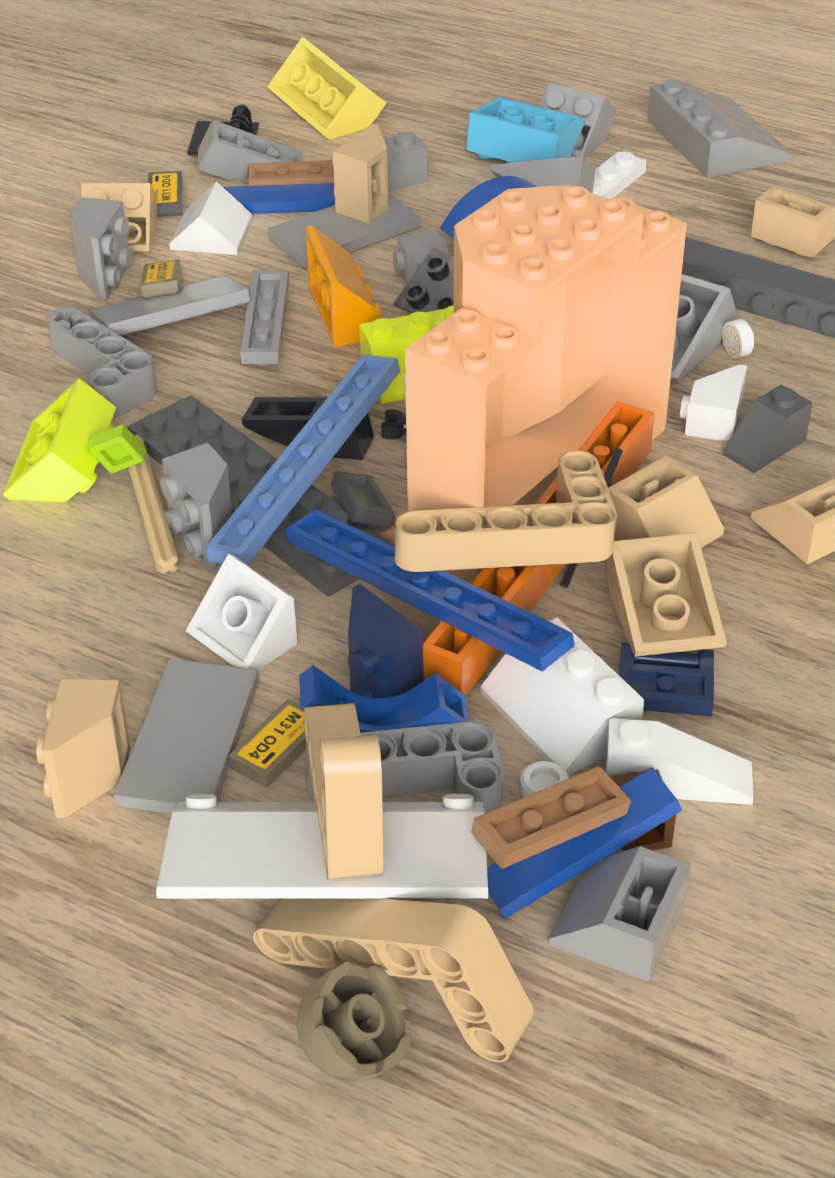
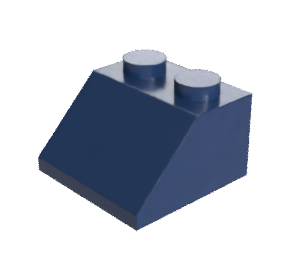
(382, 648)

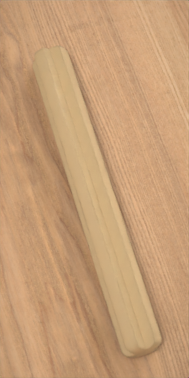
(153, 517)

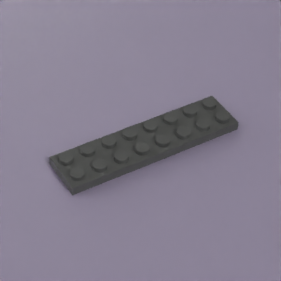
(193, 424)

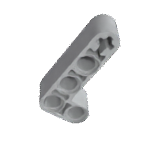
(113, 364)
(439, 758)

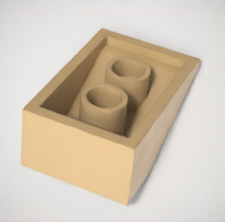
(664, 595)

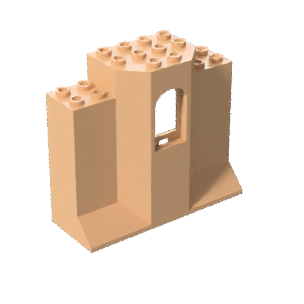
(551, 325)

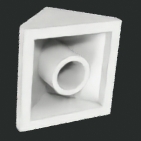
(212, 224)
(245, 617)

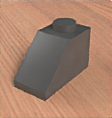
(770, 429)

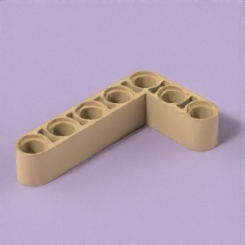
(564, 532)
(346, 790)
(410, 941)

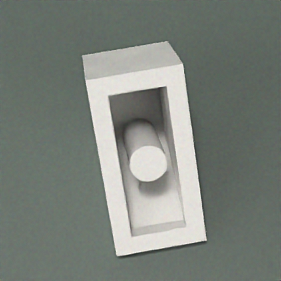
(714, 404)

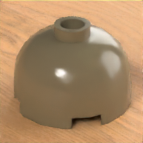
(353, 1022)

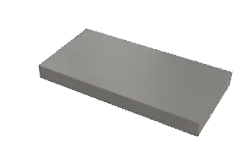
(343, 230)
(189, 302)
(186, 735)

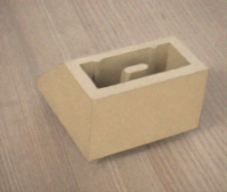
(361, 176)
(138, 205)
(793, 222)
(664, 502)
(802, 520)
(83, 743)

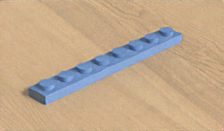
(303, 460)

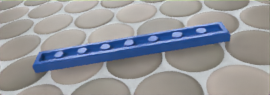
(434, 592)

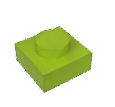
(117, 449)

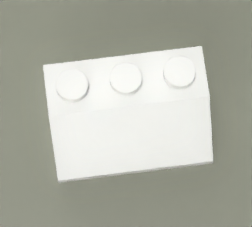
(565, 706)

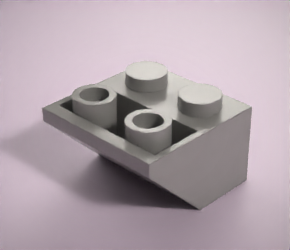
(592, 107)
(101, 244)
(196, 498)
(624, 911)

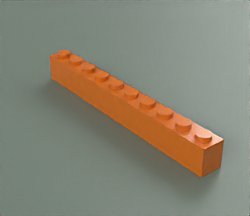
(464, 658)

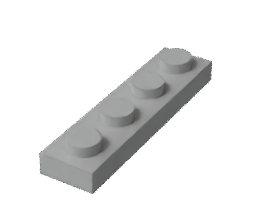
(265, 317)

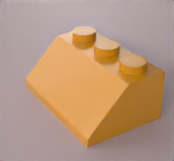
(338, 289)

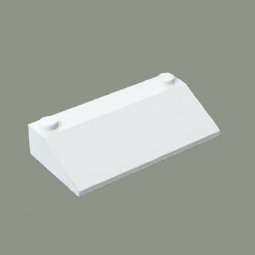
(279, 852)

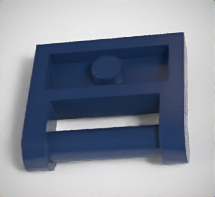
(671, 680)

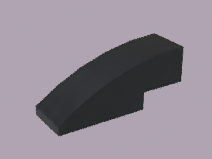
(285, 417)

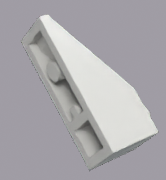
(685, 763)

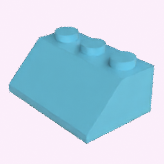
(521, 131)

